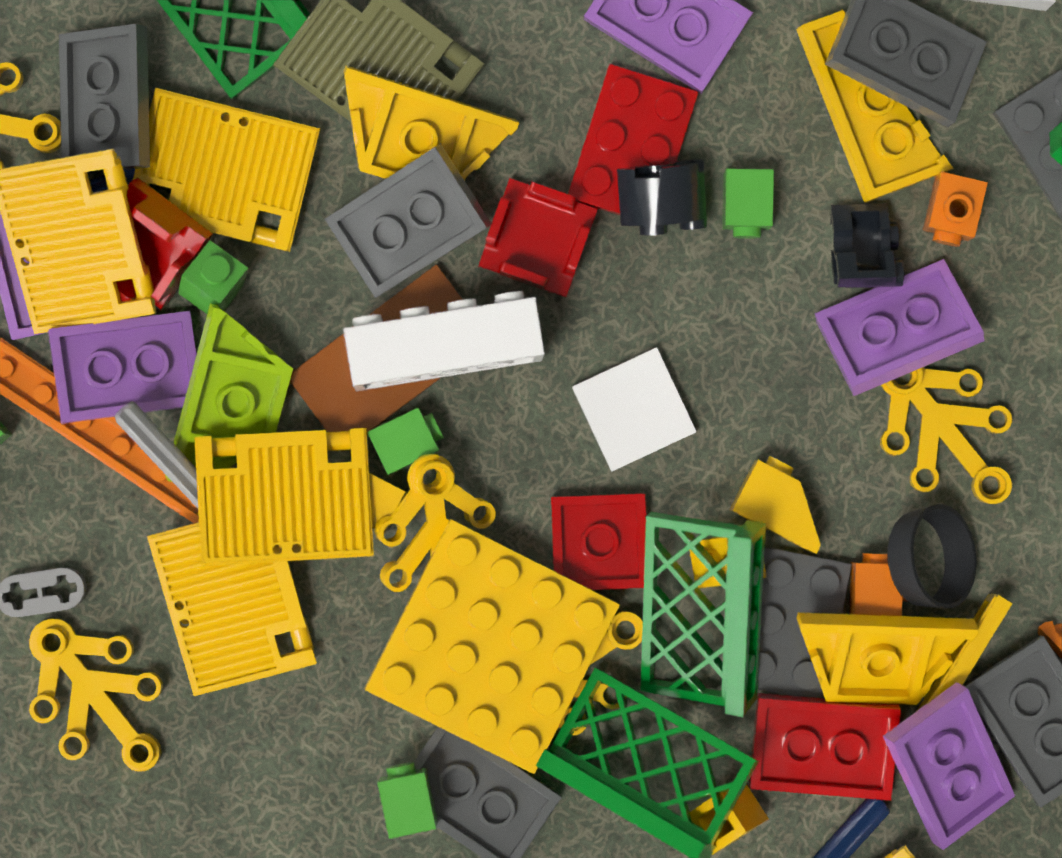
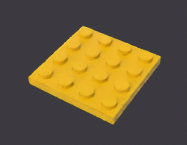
(491, 646)

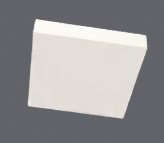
(634, 409)

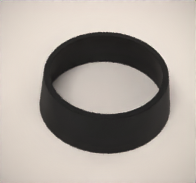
(958, 556)

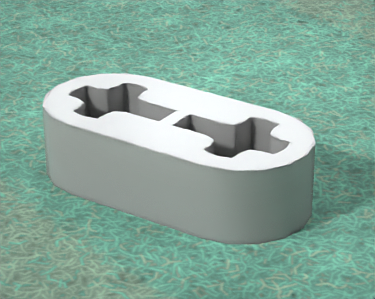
(42, 603)

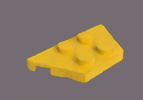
(401, 123)
(880, 655)

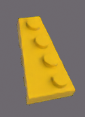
(876, 132)

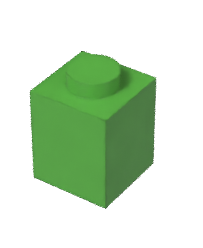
(748, 201)
(212, 278)
(405, 439)
(407, 800)

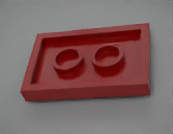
(632, 125)
(823, 747)

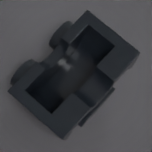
(663, 196)
(864, 247)

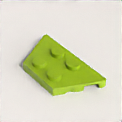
(232, 387)

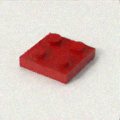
(600, 540)

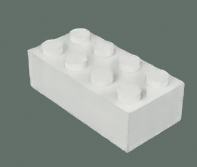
(443, 343)

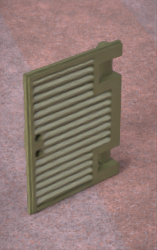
(380, 40)

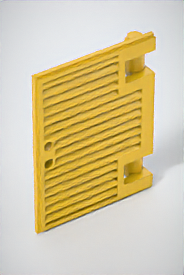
(229, 166)
(74, 241)
(283, 498)
(229, 613)

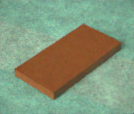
(327, 379)

